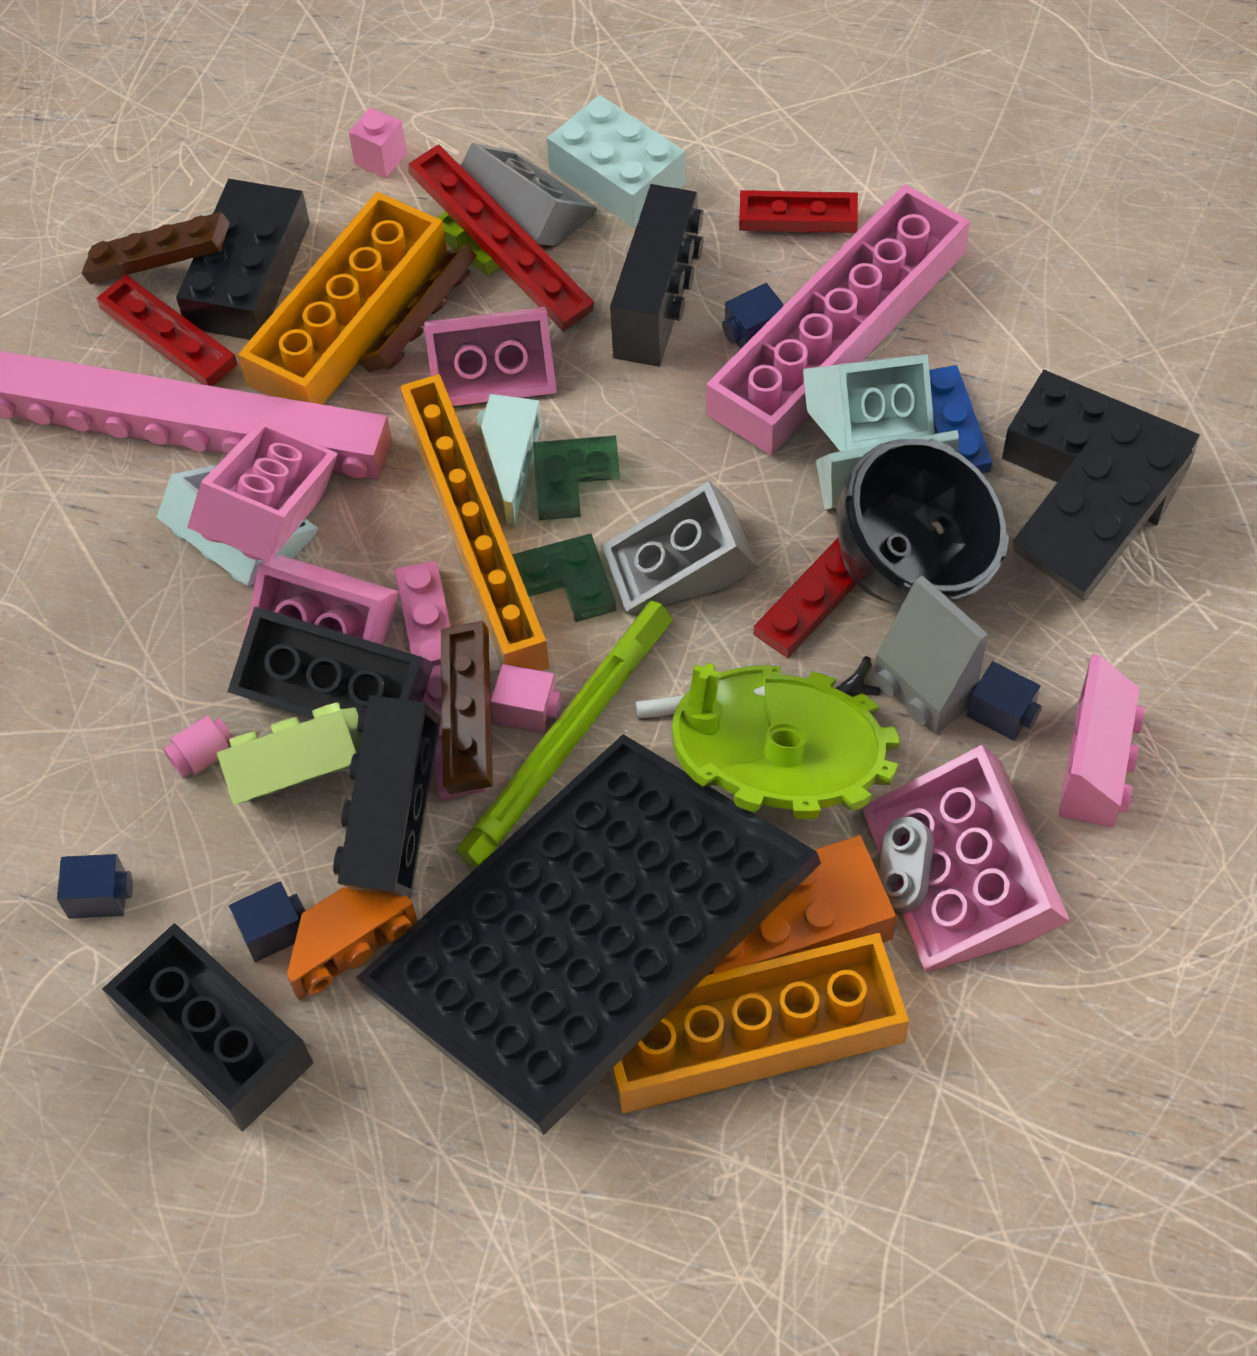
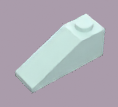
(508, 437)

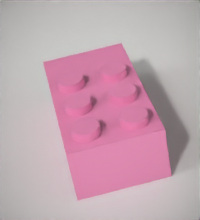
(262, 491)

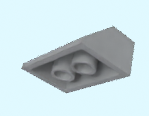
(527, 193)

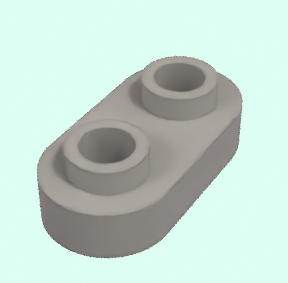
(907, 862)

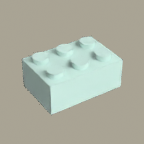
(614, 158)

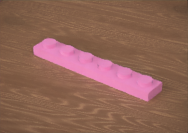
(424, 618)

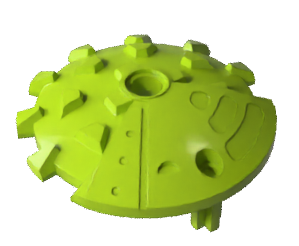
(782, 750)

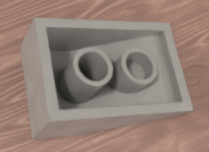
(680, 551)
(931, 657)

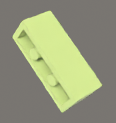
(290, 753)

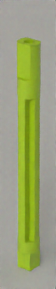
(564, 735)

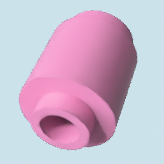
(197, 745)

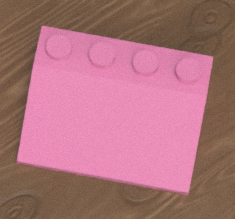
(986, 868)

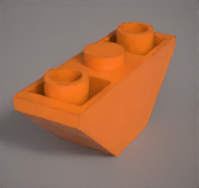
(344, 934)

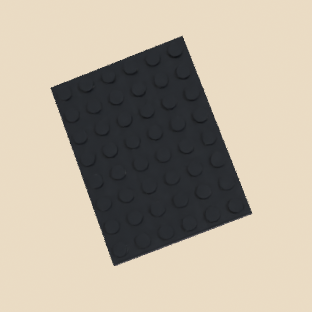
(586, 929)

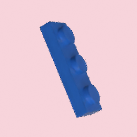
(955, 412)

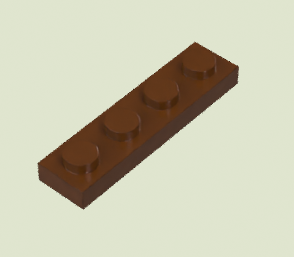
(156, 247)
(425, 300)
(466, 708)

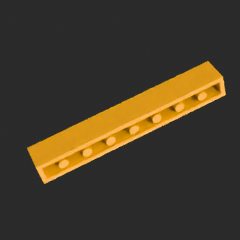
(474, 525)

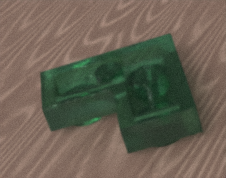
(565, 463)
(570, 566)

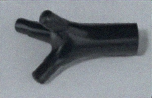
(855, 683)

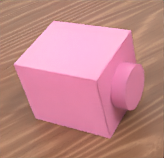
(378, 142)
(525, 698)

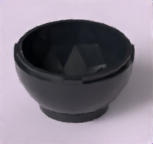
(892, 503)

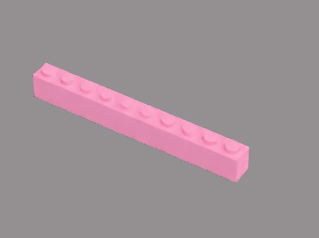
(182, 411)

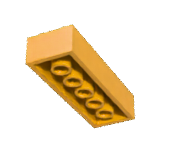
(343, 302)
(767, 1023)

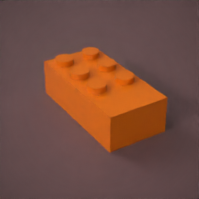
(832, 905)

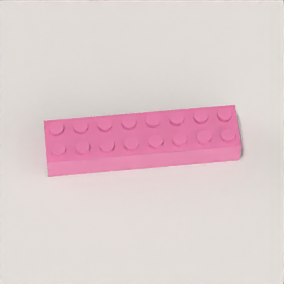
(837, 316)

